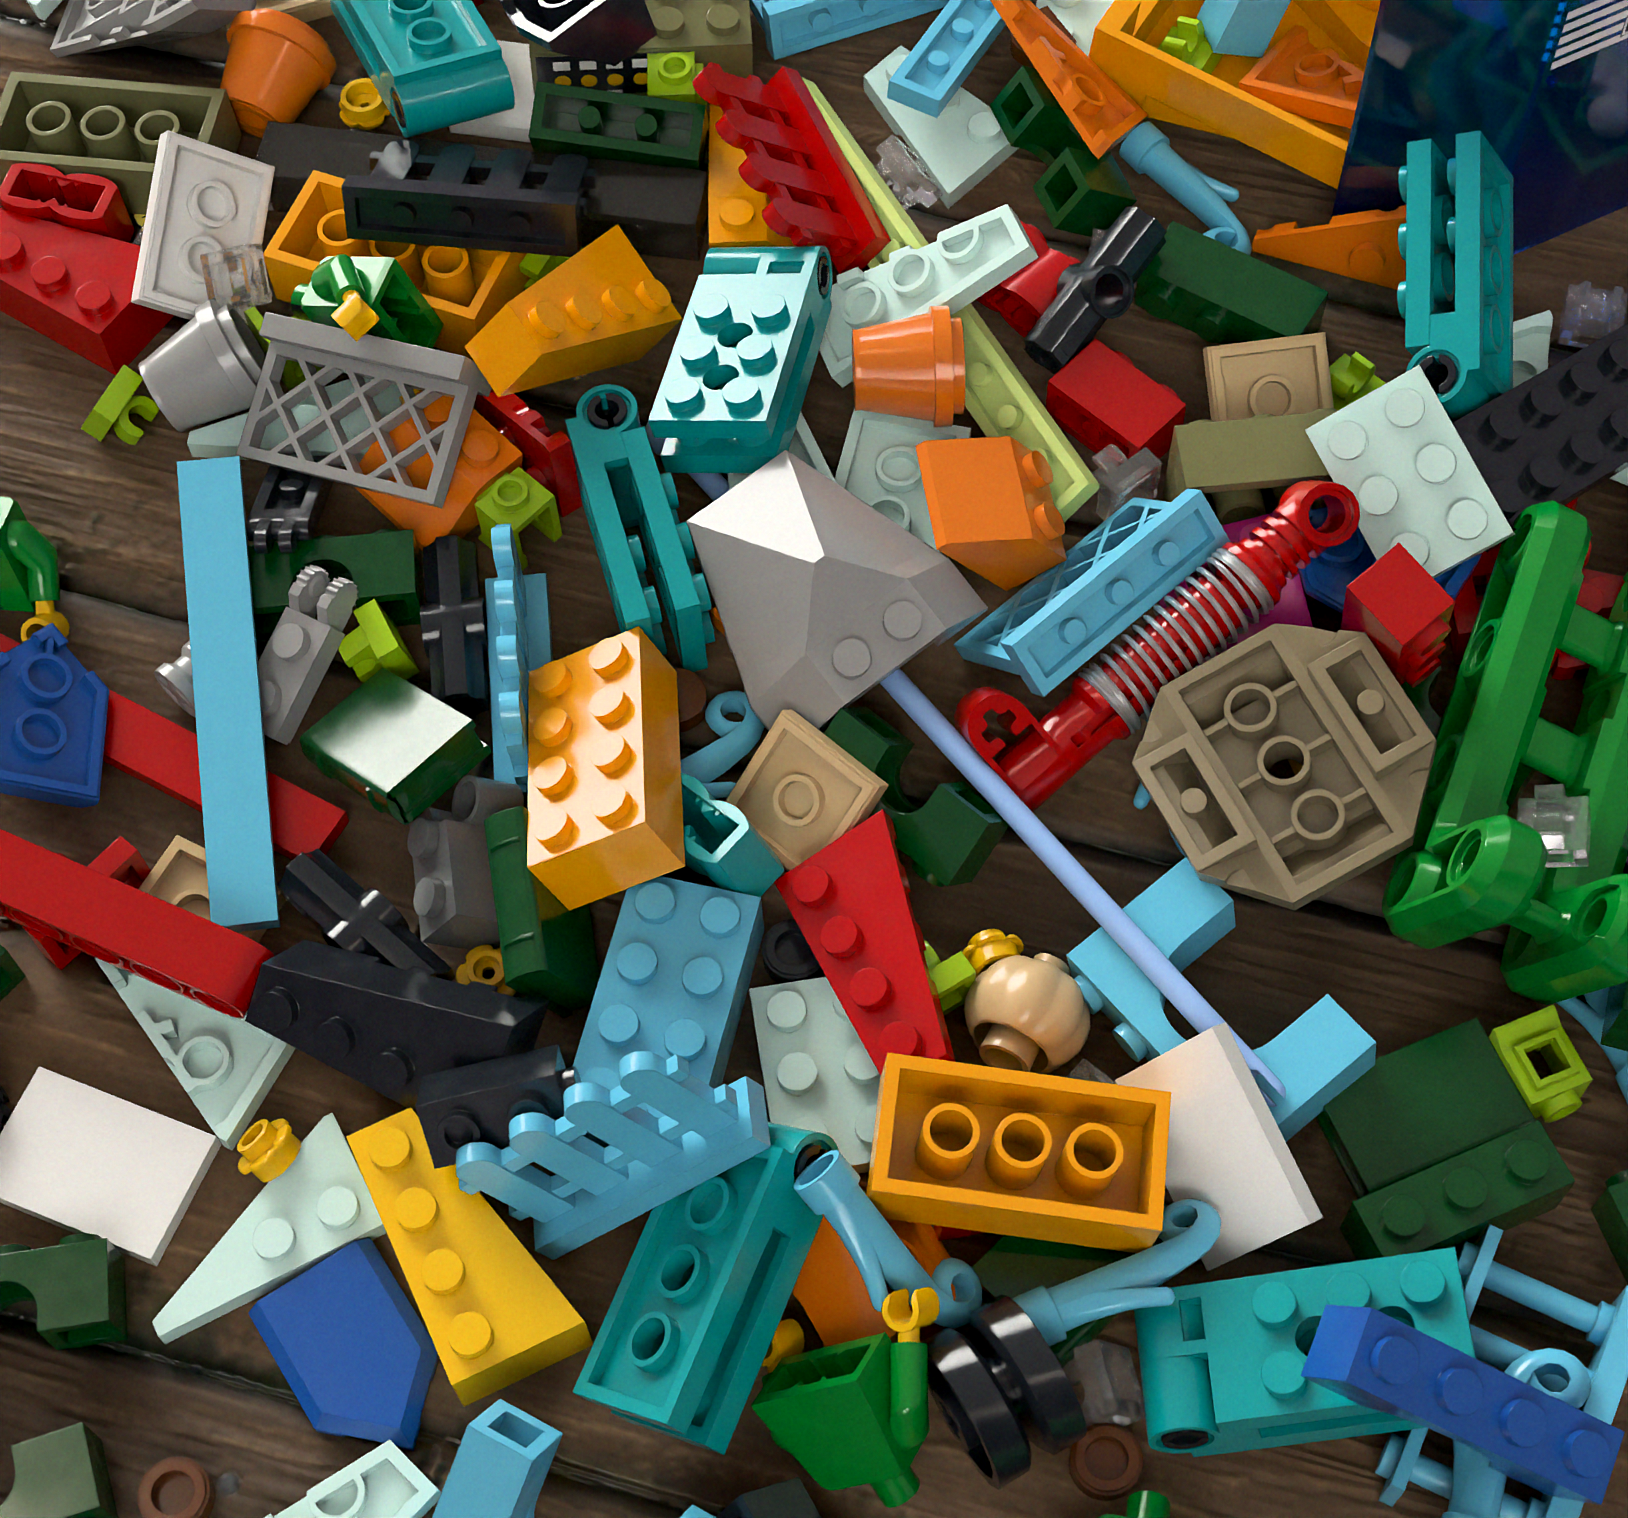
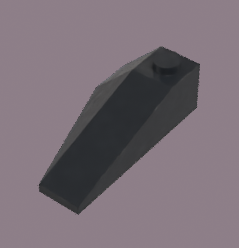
(584, 28)

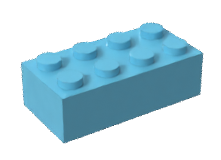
(672, 981)

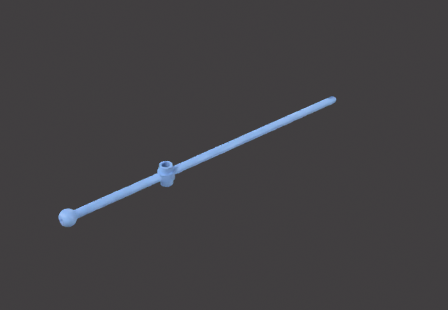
(1043, 843)

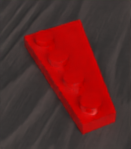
(866, 940)

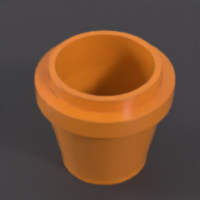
(273, 68)
(911, 367)

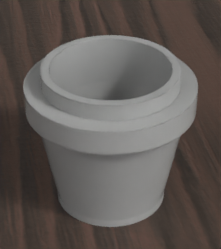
(205, 368)

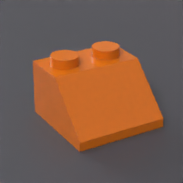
(480, 463)
(992, 507)
(835, 1290)

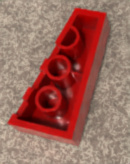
(75, 289)

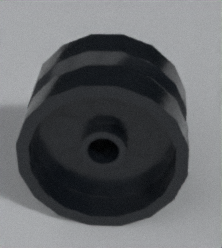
(1002, 1391)

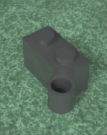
(453, 865)

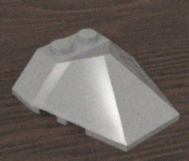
(116, 24)
(820, 590)

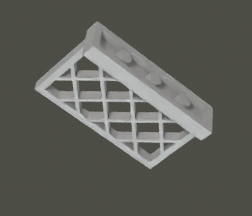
(385, 363)

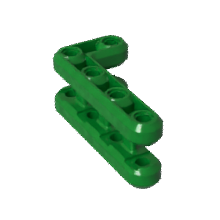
(1471, 859)

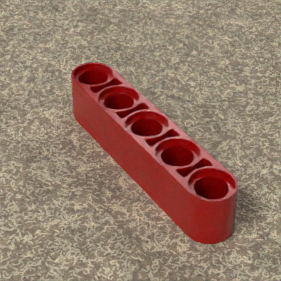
(128, 927)

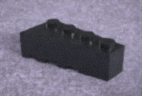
(386, 1020)

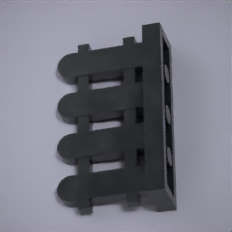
(469, 216)

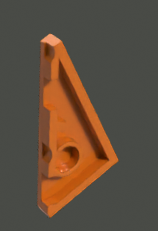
(1306, 80)
(1084, 91)
(1350, 245)

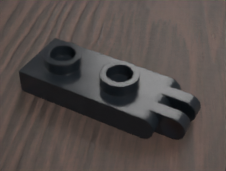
(287, 509)

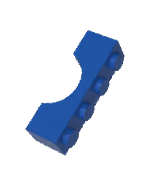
(1445, 1390)

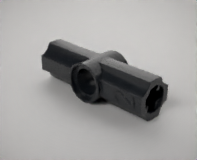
(1113, 269)
(455, 625)
(355, 917)

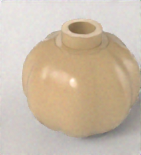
(1027, 1014)

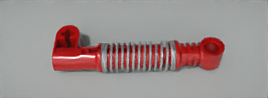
(1112, 697)

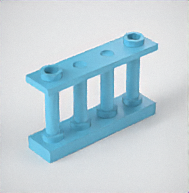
(1607, 1370)

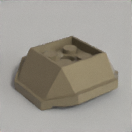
(1301, 700)

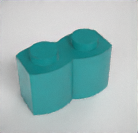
(725, 843)

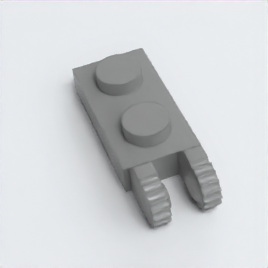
(302, 649)

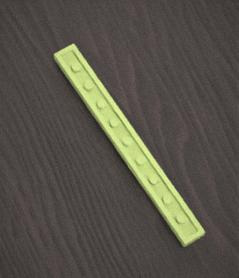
(993, 385)

